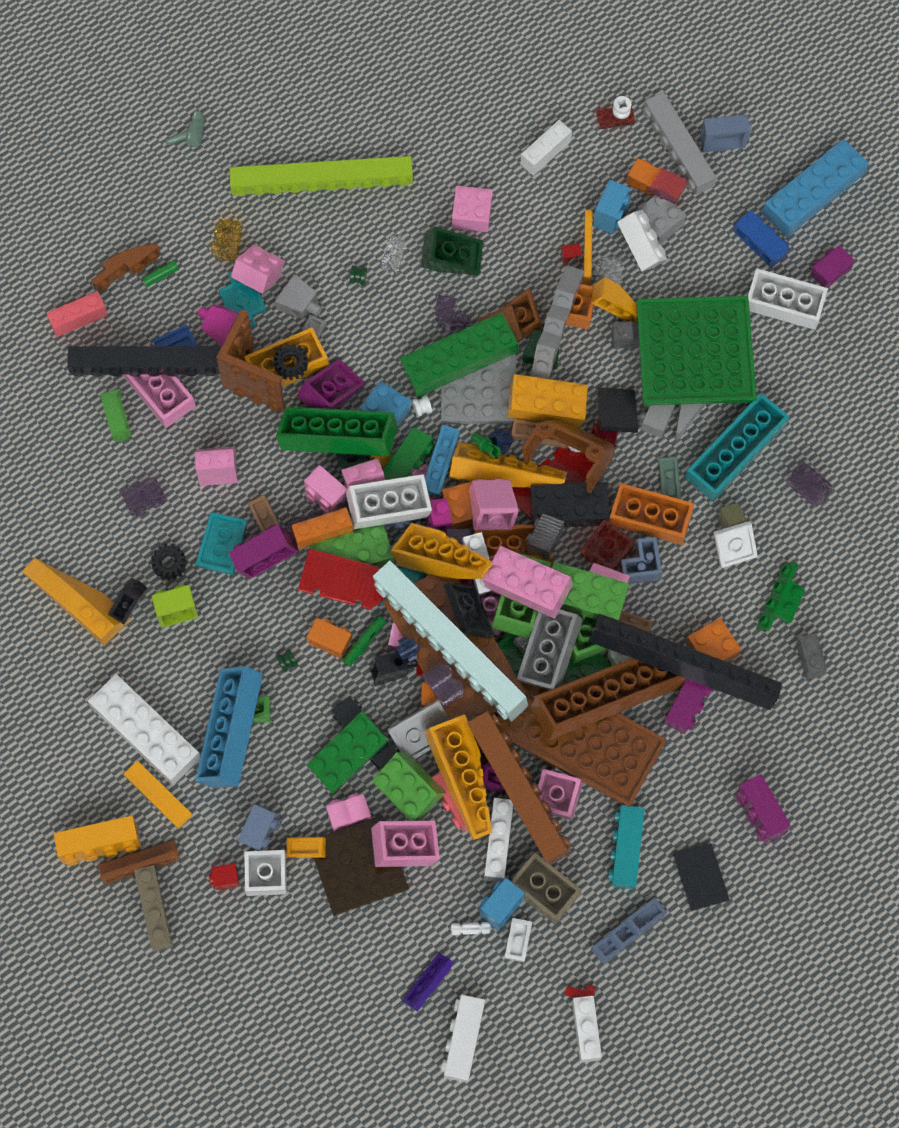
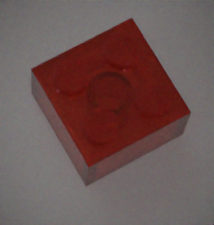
(607, 546)

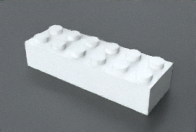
(144, 729)

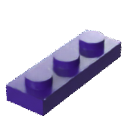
(428, 982)

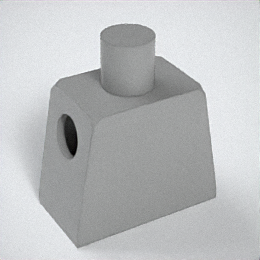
(298, 299)

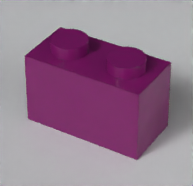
(832, 266)

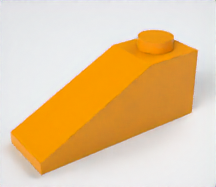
(614, 300)

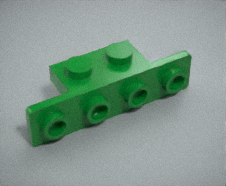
(783, 599)

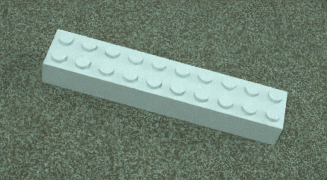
(450, 641)

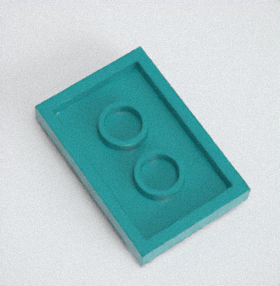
(219, 538)

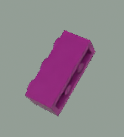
(687, 705)

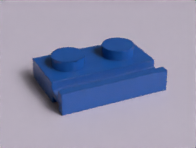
(178, 337)

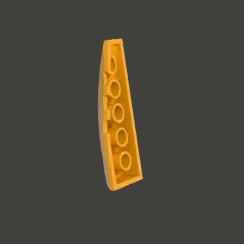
(473, 464)
(438, 555)
(78, 599)
(461, 770)

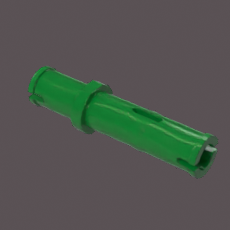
(359, 647)

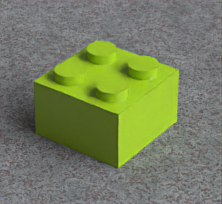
(174, 605)

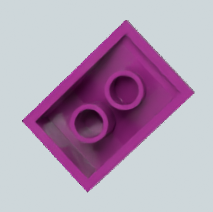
(331, 387)

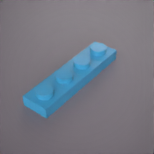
(441, 459)

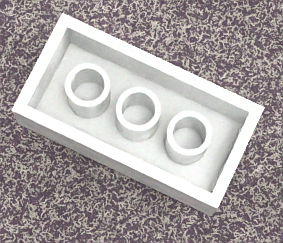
(786, 299)
(388, 501)

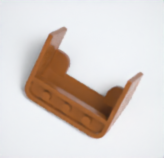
(596, 449)

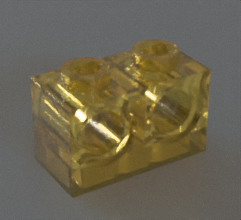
(229, 240)

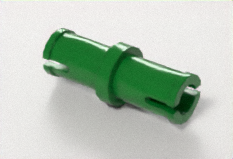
(160, 273)
(485, 444)

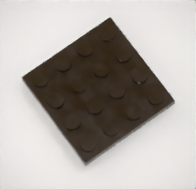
(350, 870)

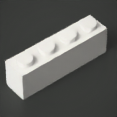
(498, 840)
(464, 1038)

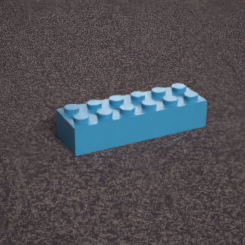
(815, 188)
(229, 727)

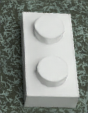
(518, 940)

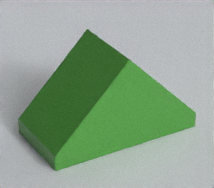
(262, 710)

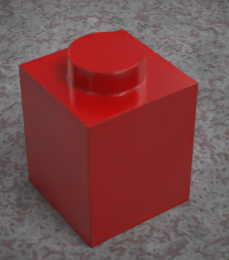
(224, 877)

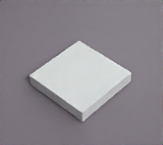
(735, 544)

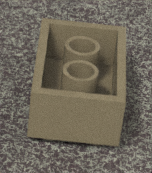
(546, 888)

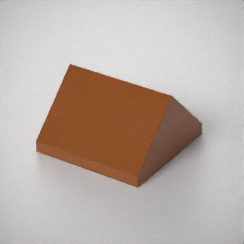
(526, 313)

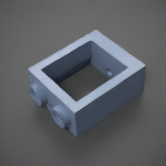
(725, 133)

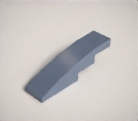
(629, 931)

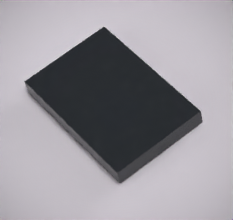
(617, 410)
(468, 610)
(701, 877)

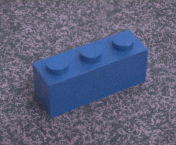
(761, 239)

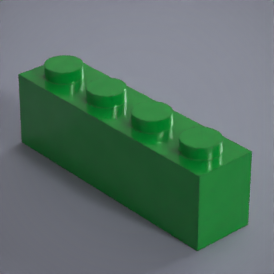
(409, 455)

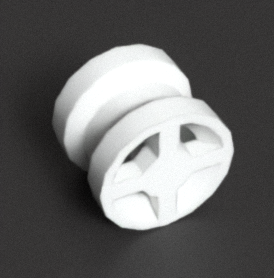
(624, 111)
(422, 405)

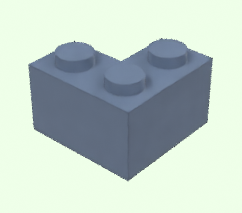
(646, 565)
(259, 826)

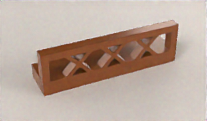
(125, 866)

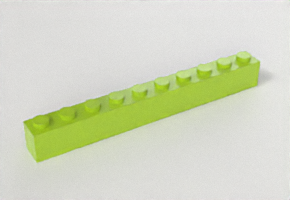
(321, 175)

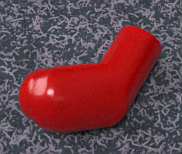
(576, 992)

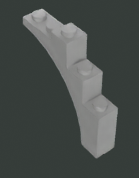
(556, 322)

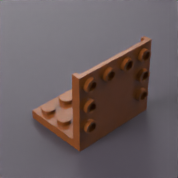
(244, 377)

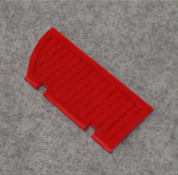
(566, 460)
(340, 579)

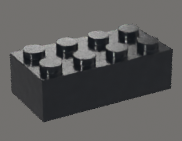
(570, 503)

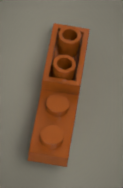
(131, 260)

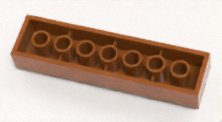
(601, 696)
(521, 791)

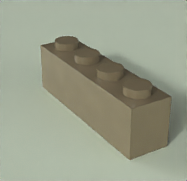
(153, 908)

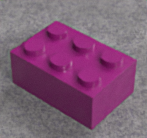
(263, 551)
(762, 809)

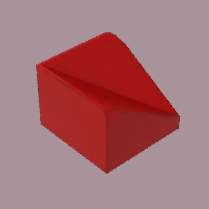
(569, 252)

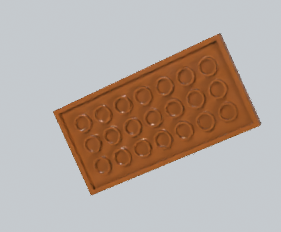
(472, 703)
(605, 755)

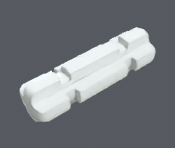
(470, 928)

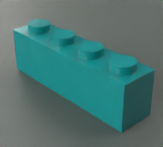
(627, 848)

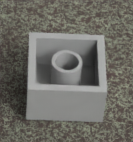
(663, 217)

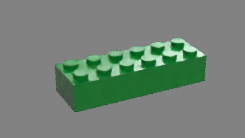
(459, 354)
(337, 431)

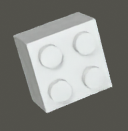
(265, 872)

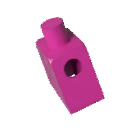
(217, 321)
(439, 515)

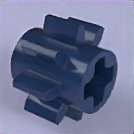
(502, 439)
(407, 649)

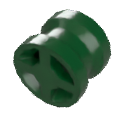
(358, 275)
(286, 660)

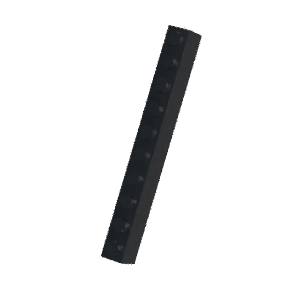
(685, 662)

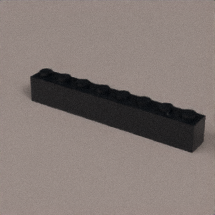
(142, 360)

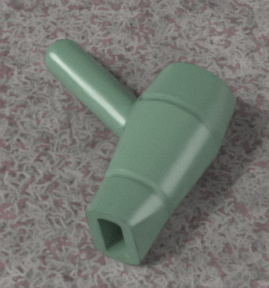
(193, 134)

